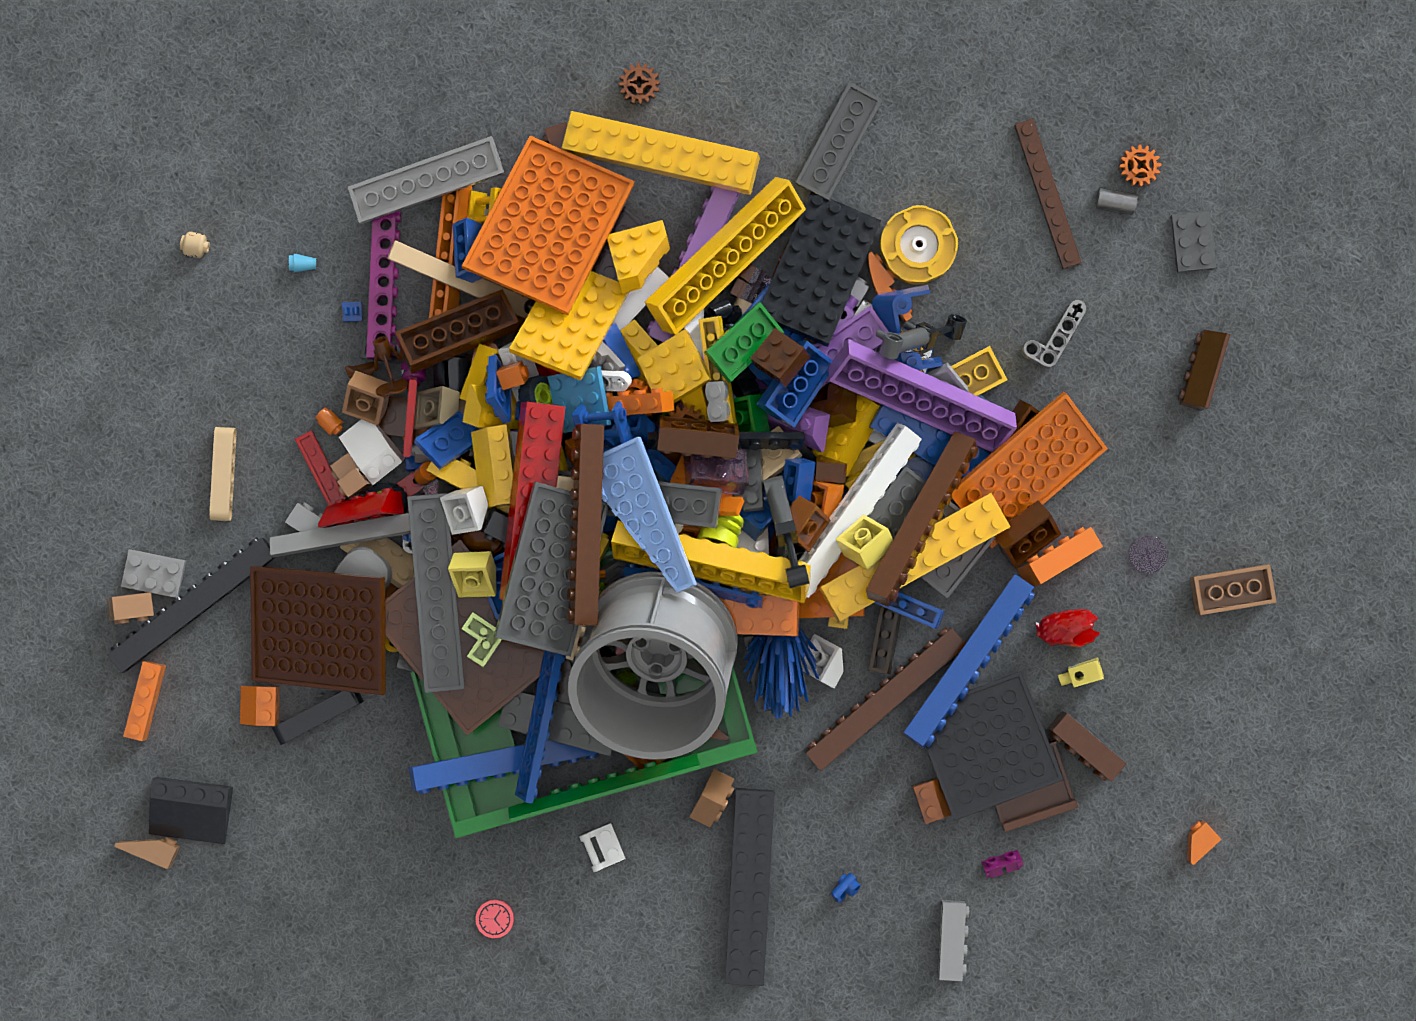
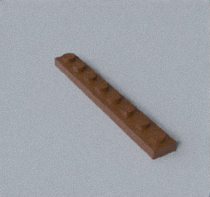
(1047, 194)

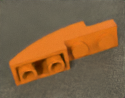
(882, 279)

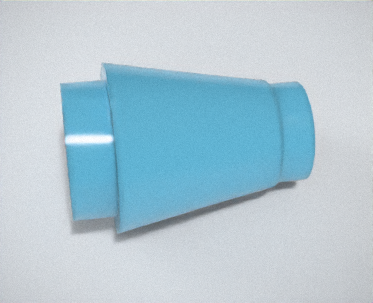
(301, 263)

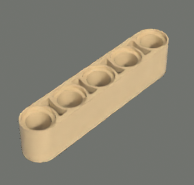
(222, 474)

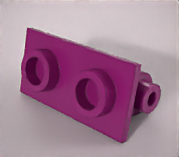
(1010, 860)

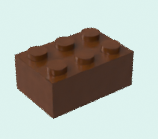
(1027, 534)

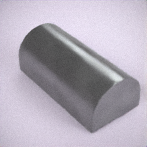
(1116, 201)

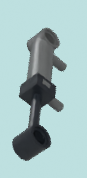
(919, 336)
(785, 529)

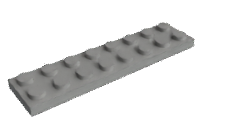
(426, 180)

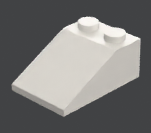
(371, 450)

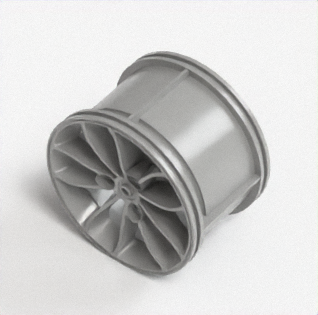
(660, 637)

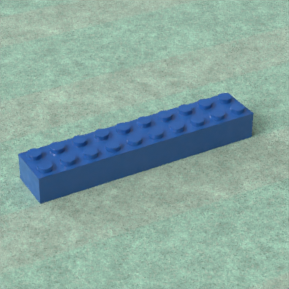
(969, 661)

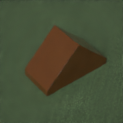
(830, 470)

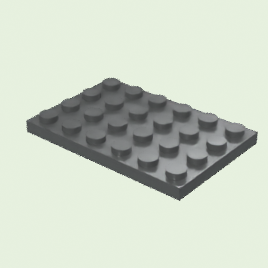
(893, 510)

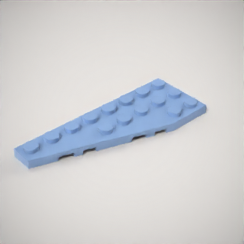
(637, 500)

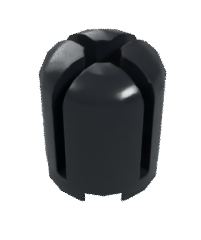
(452, 372)

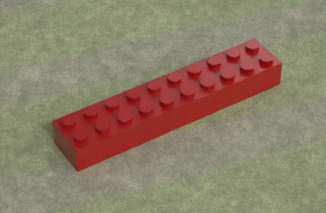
(535, 461)

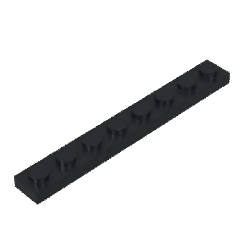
(754, 440)

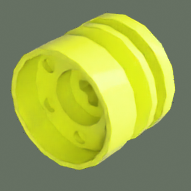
(727, 531)

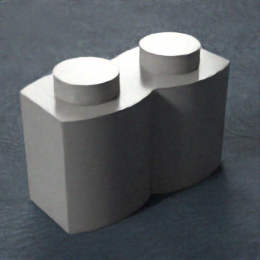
(718, 406)

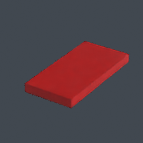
(410, 416)

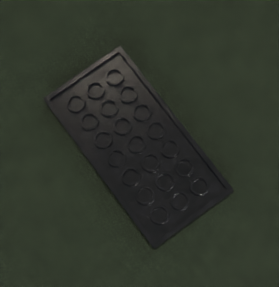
(819, 268)

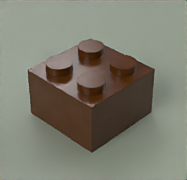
(780, 357)

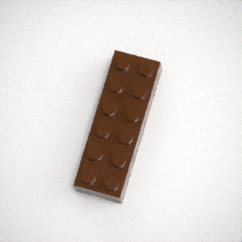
(457, 331)

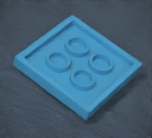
(573, 393)

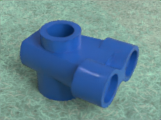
(847, 885)

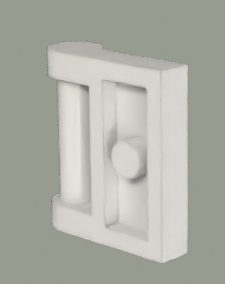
(608, 844)

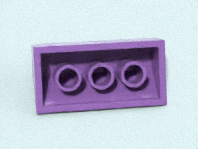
(812, 423)

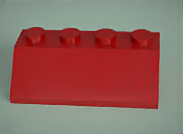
(363, 508)

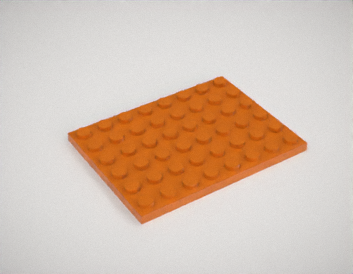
(548, 225)

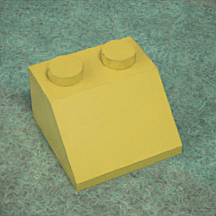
(473, 574)

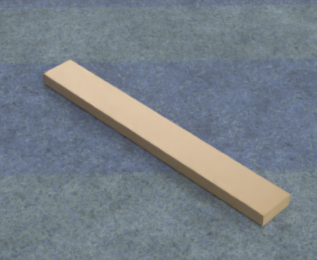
(446, 274)

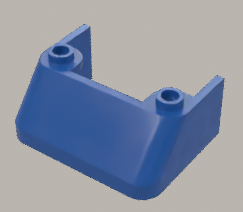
(896, 303)

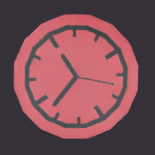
(494, 918)

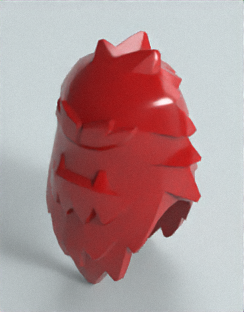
(1068, 628)

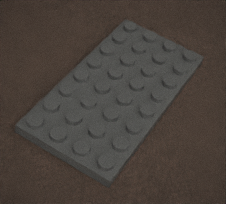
(538, 581)

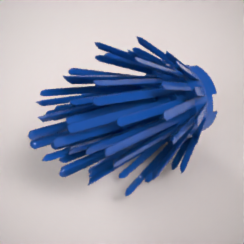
(783, 669)

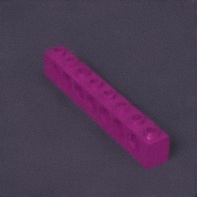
(377, 273)

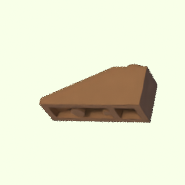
(157, 851)

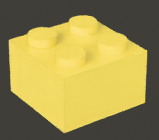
(865, 541)

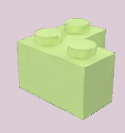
(484, 634)

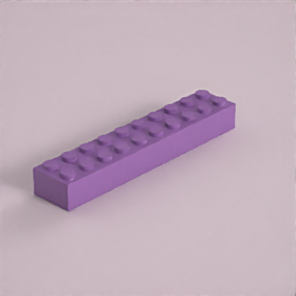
(715, 216)
(921, 396)

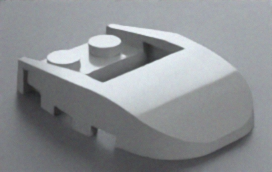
(365, 562)

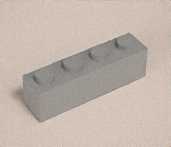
(952, 940)

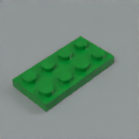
(736, 346)

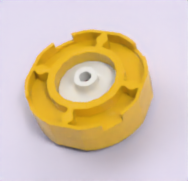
(931, 231)

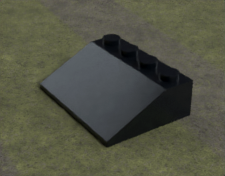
(189, 810)

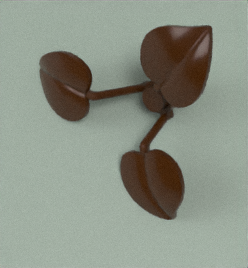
(383, 351)

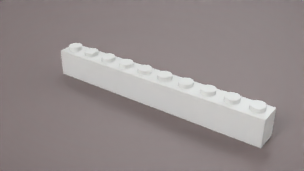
(860, 499)

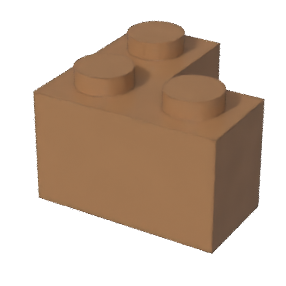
(349, 476)
(130, 606)
(713, 798)

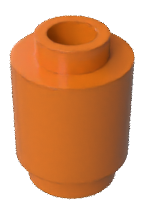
(329, 421)
(422, 476)

